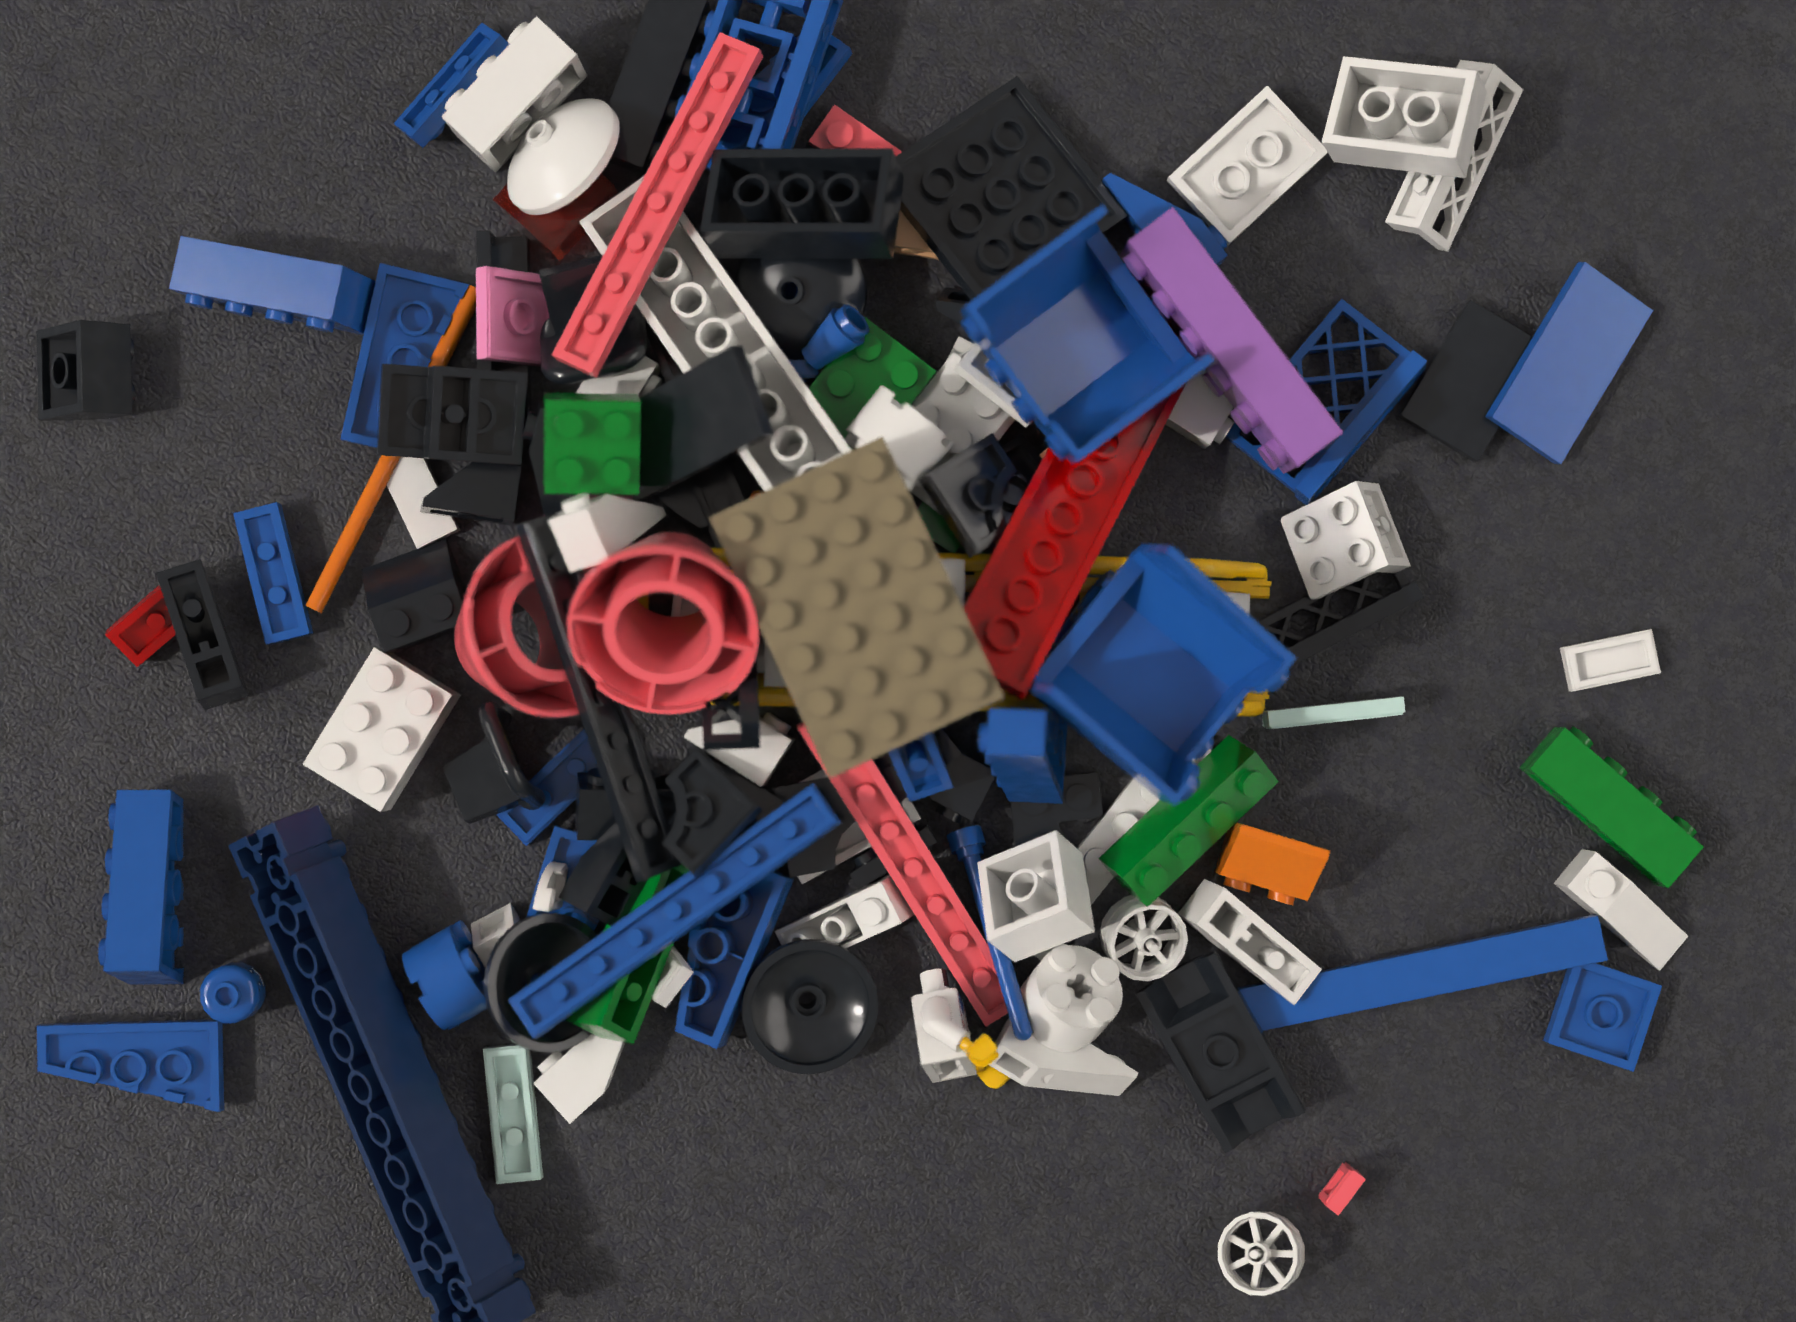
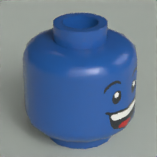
(232, 992)

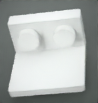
(1344, 538)

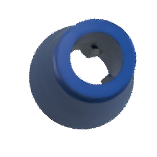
(836, 336)

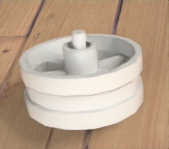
(1143, 938)
(1261, 1253)

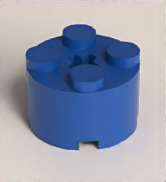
(448, 975)

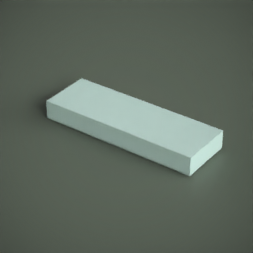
(1333, 712)
(512, 1113)

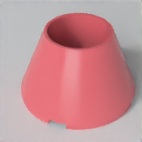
(488, 645)
(659, 659)

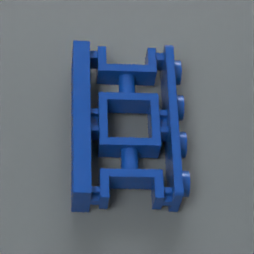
(793, 69)

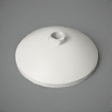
(562, 155)

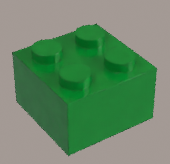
(591, 443)

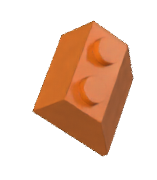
(1271, 862)

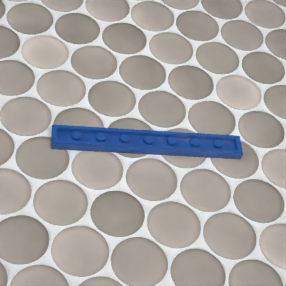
(674, 912)
(1433, 972)

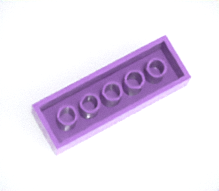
(1248, 364)

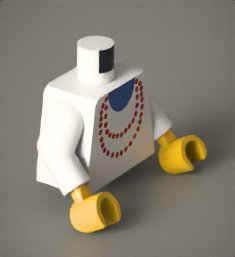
(945, 1035)

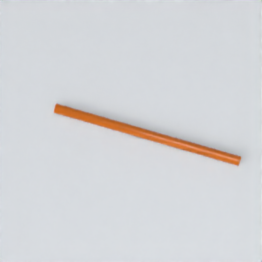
(384, 468)

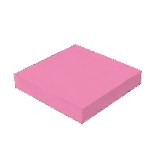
(509, 315)

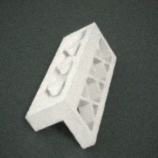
(1426, 194)

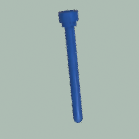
(968, 846)

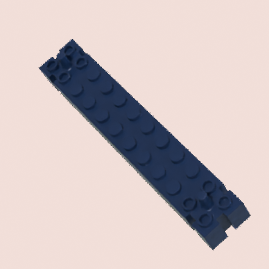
(380, 1072)

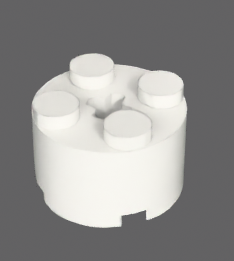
(910, 436)
(1071, 997)

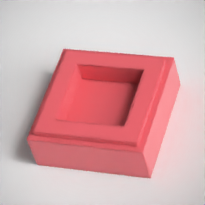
(1341, 1188)

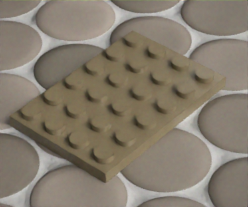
(856, 607)

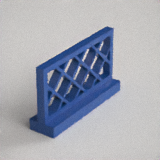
(1363, 417)

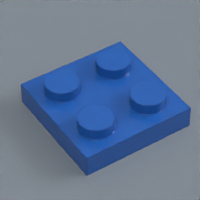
(1603, 1014)

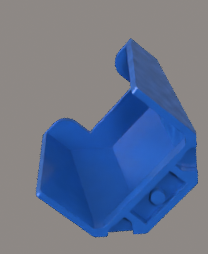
(1078, 341)
(1157, 668)

